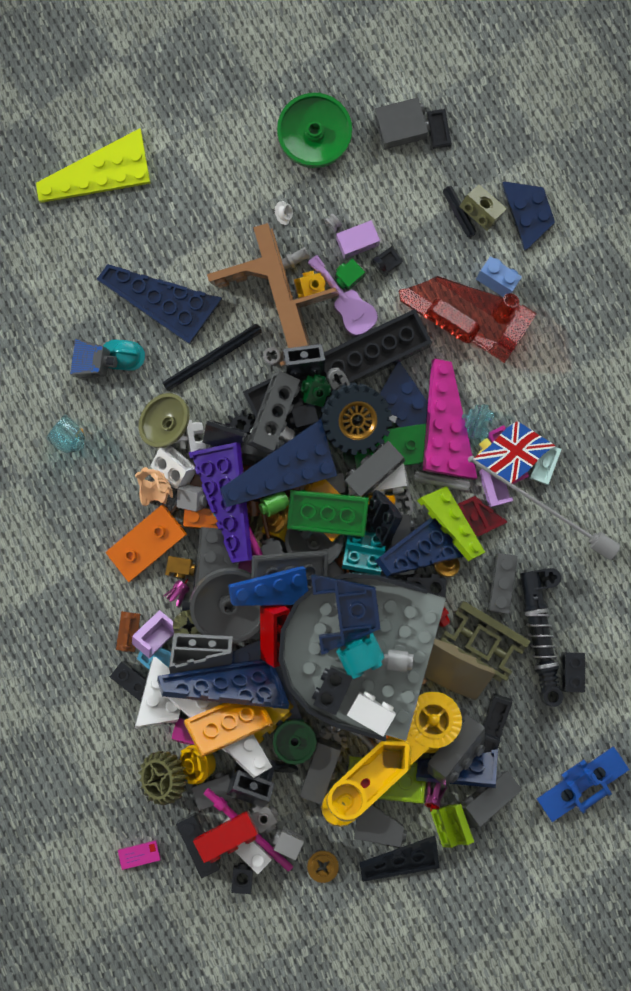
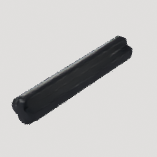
(460, 214)

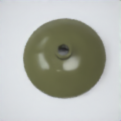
(164, 420)

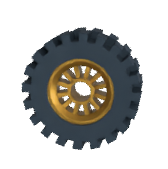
(341, 402)

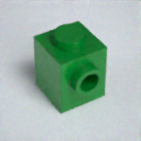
(349, 274)

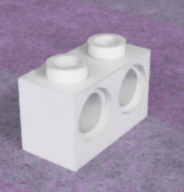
(175, 467)

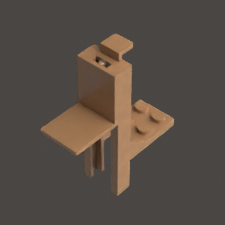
(271, 268)

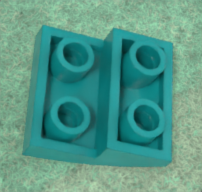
(362, 553)

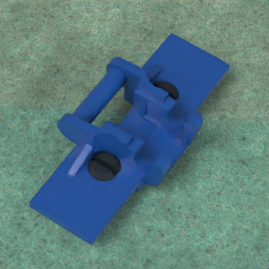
(578, 779)

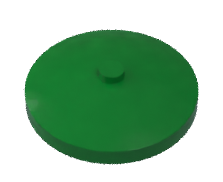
(314, 130)

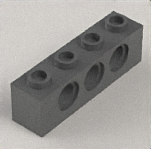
(259, 438)

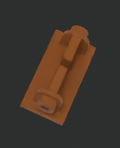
(127, 628)

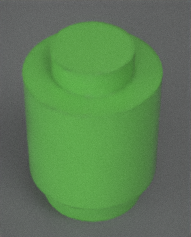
(273, 503)

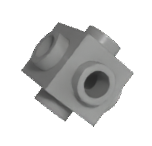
(268, 811)

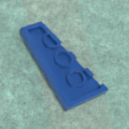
(271, 589)

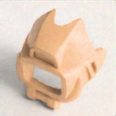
(153, 491)

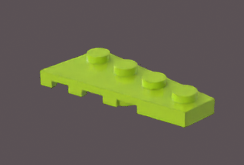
(453, 522)

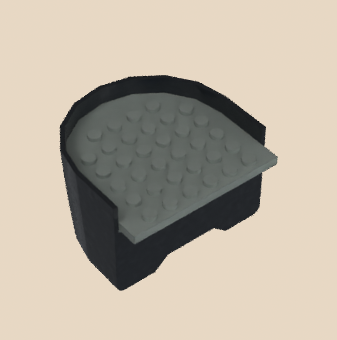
(407, 623)

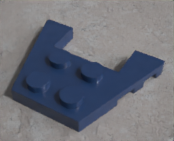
(355, 607)

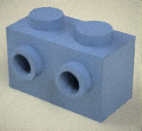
(498, 277)

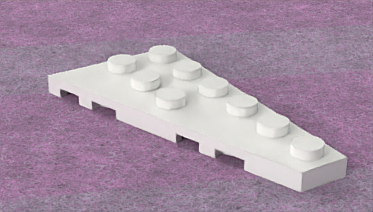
(245, 752)

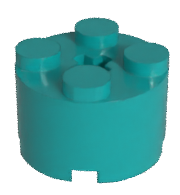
(361, 656)

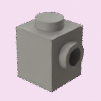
(191, 498)

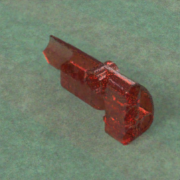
(471, 314)

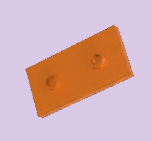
(146, 543)

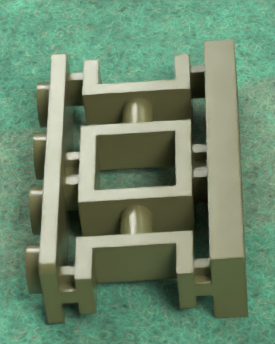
(492, 626)

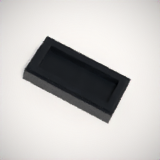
(439, 128)

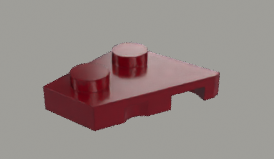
(479, 516)

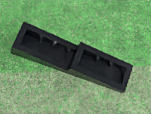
(495, 721)

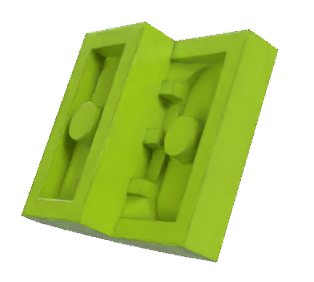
(452, 826)

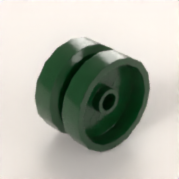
(290, 752)

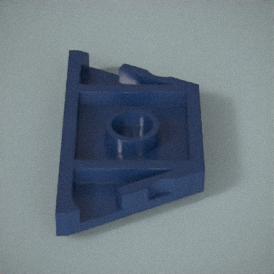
(529, 211)
(404, 398)

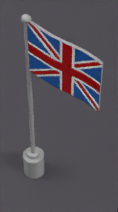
(513, 456)

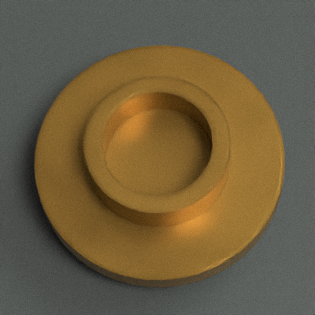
(277, 521)
(448, 568)

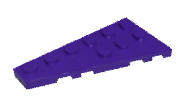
(217, 468)

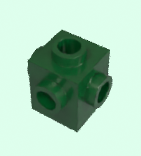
(315, 390)

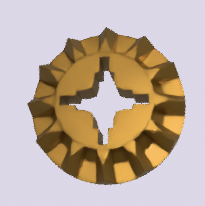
(332, 867)

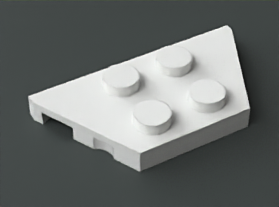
(153, 707)

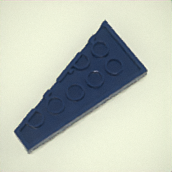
(169, 304)

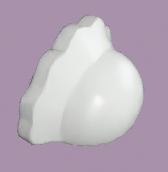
(283, 212)

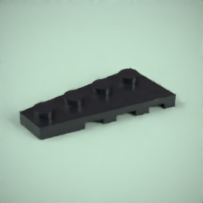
(404, 860)

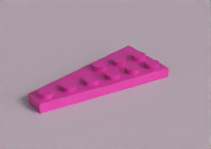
(446, 436)

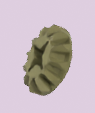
(180, 620)

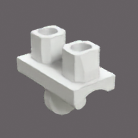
(191, 430)

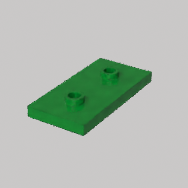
(407, 440)
(327, 513)

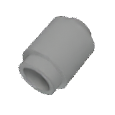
(398, 661)

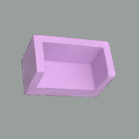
(357, 239)
(495, 490)
(153, 634)

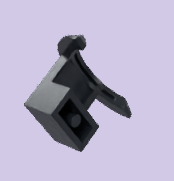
(257, 789)

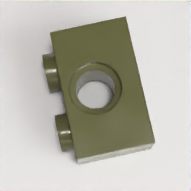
(483, 207)

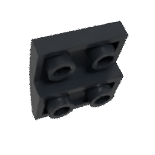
(382, 518)

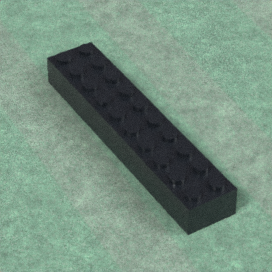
(361, 356)

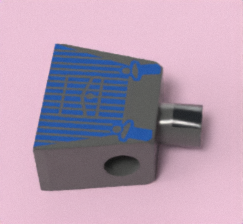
(91, 360)

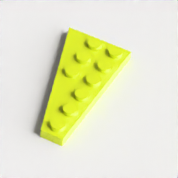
(107, 169)

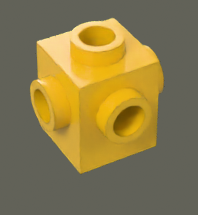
(309, 284)

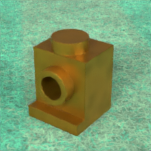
(180, 567)

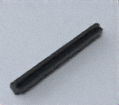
(212, 357)

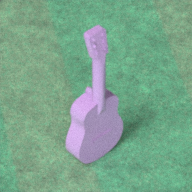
(356, 314)

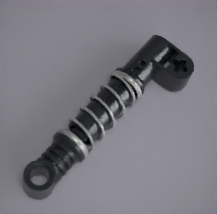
(540, 632)

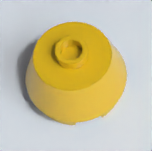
(196, 768)

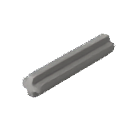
(442, 481)

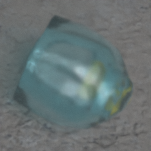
(66, 435)

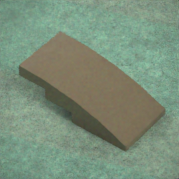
(457, 670)

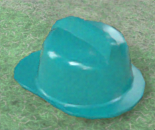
(128, 353)

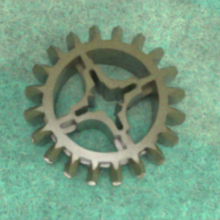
(162, 777)

